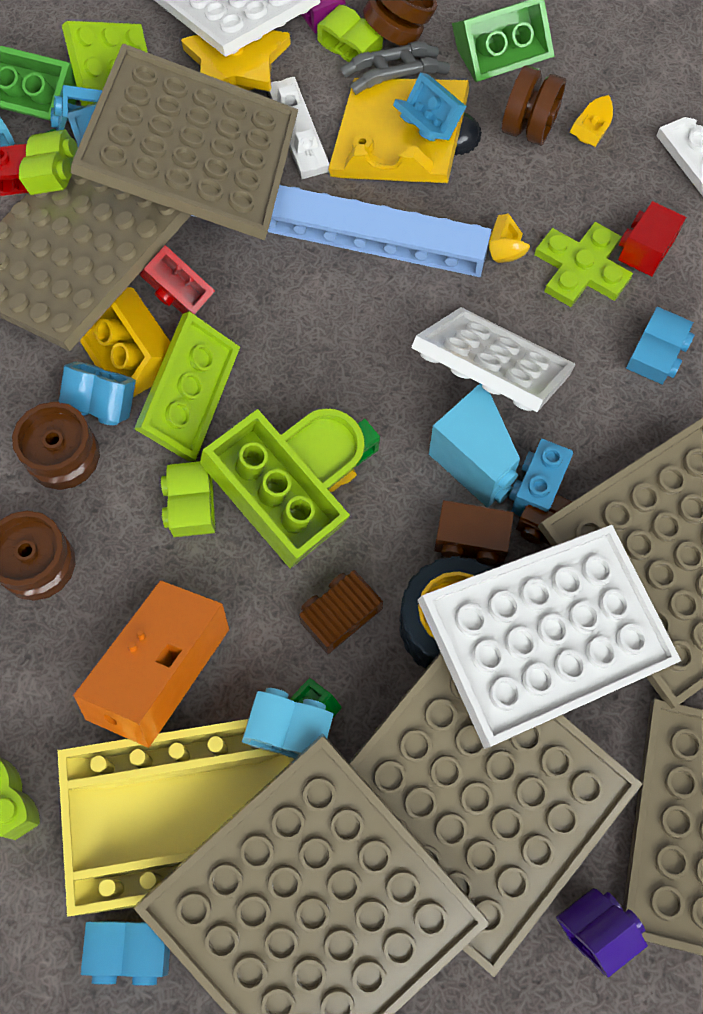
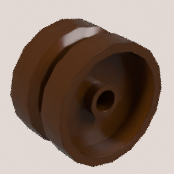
(399, 19)
(533, 105)
(56, 445)
(34, 556)

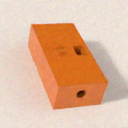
(152, 663)

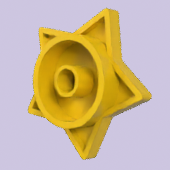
(247, 67)

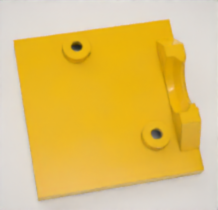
(383, 146)

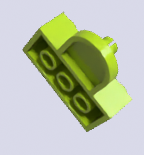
(287, 477)

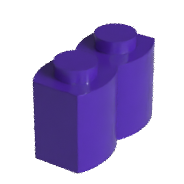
(603, 931)

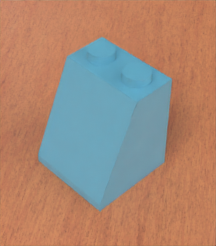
(476, 447)

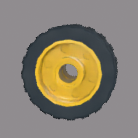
(413, 625)

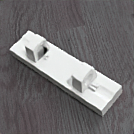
(304, 143)

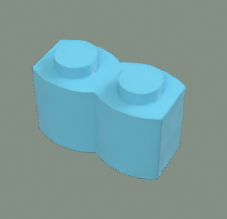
(285, 725)

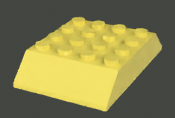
(144, 809)

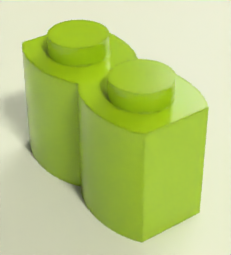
(347, 33)
(47, 162)
(189, 500)
(17, 809)

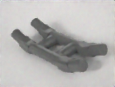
(384, 72)

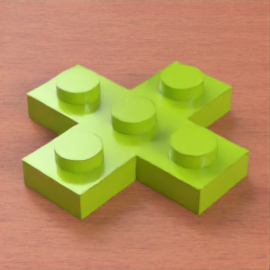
(583, 264)

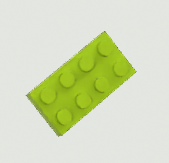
(187, 387)

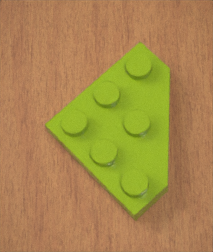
(95, 48)

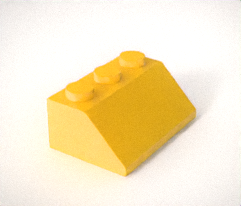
(128, 341)

